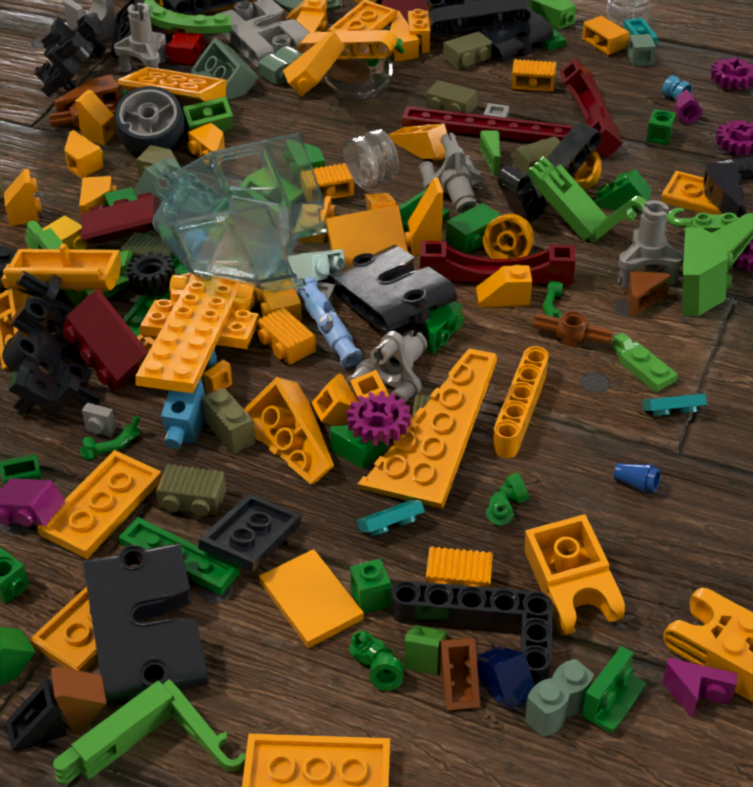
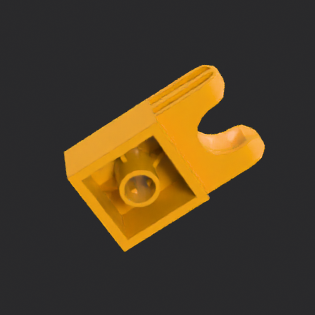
(572, 571)
(721, 642)

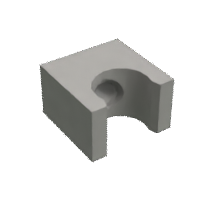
(101, 8)

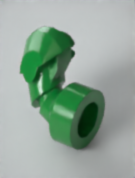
(499, 508)
(385, 669)

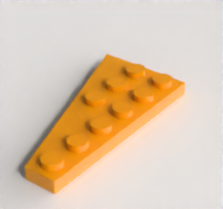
(429, 455)

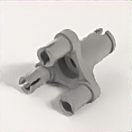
(142, 42)
(455, 175)
(650, 245)
(394, 363)

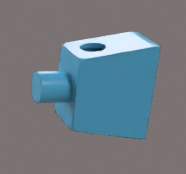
(183, 416)

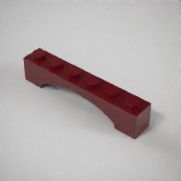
(586, 93)
(550, 265)

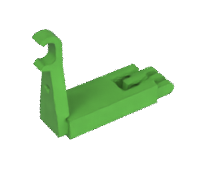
(574, 202)
(47, 239)
(131, 725)

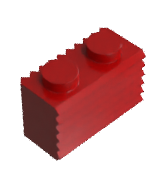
(185, 47)

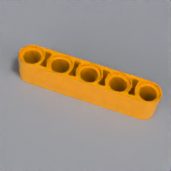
(358, 44)
(520, 402)

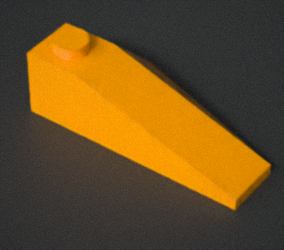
(290, 429)

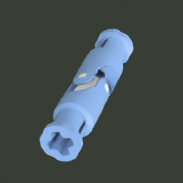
(327, 320)

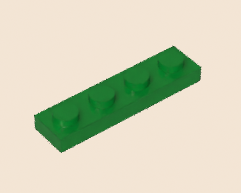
(200, 566)

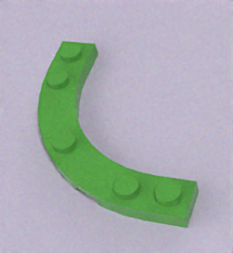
(192, 24)

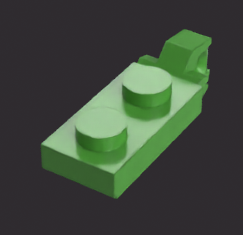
(643, 363)

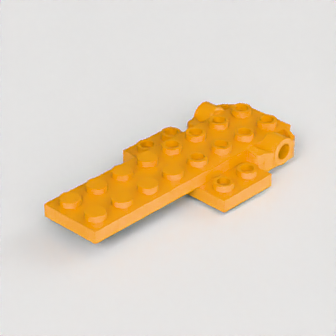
(191, 327)

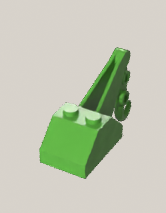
(710, 256)

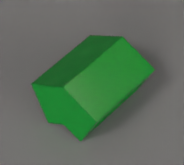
(20, 467)

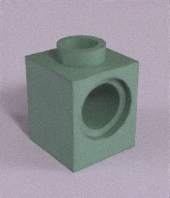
(641, 50)

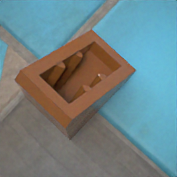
(645, 290)
(459, 673)
(78, 695)

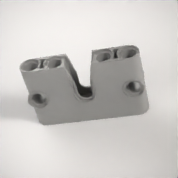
(260, 29)

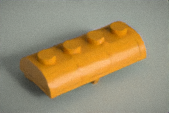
(76, 267)

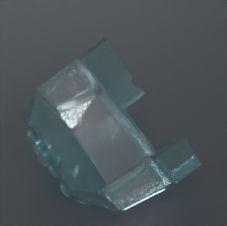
(242, 212)

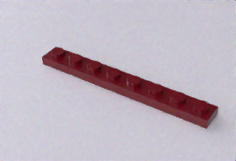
(474, 124)

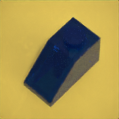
(505, 675)

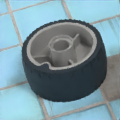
(149, 118)

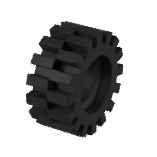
(150, 274)

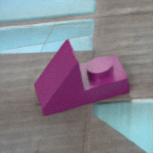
(690, 680)

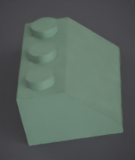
(224, 63)

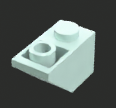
(317, 264)

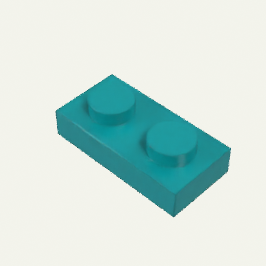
(639, 26)
(686, 403)
(401, 513)

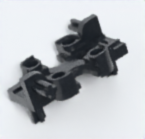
(67, 52)
(39, 319)

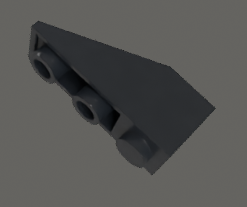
(723, 188)

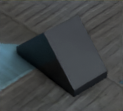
(36, 719)

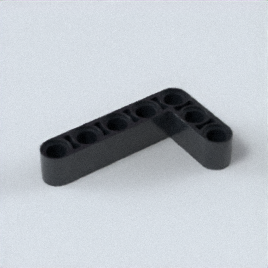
(571, 153)
(482, 610)

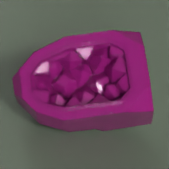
(687, 107)

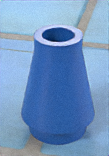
(640, 476)

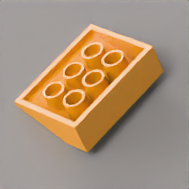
(186, 87)

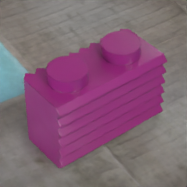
(29, 502)

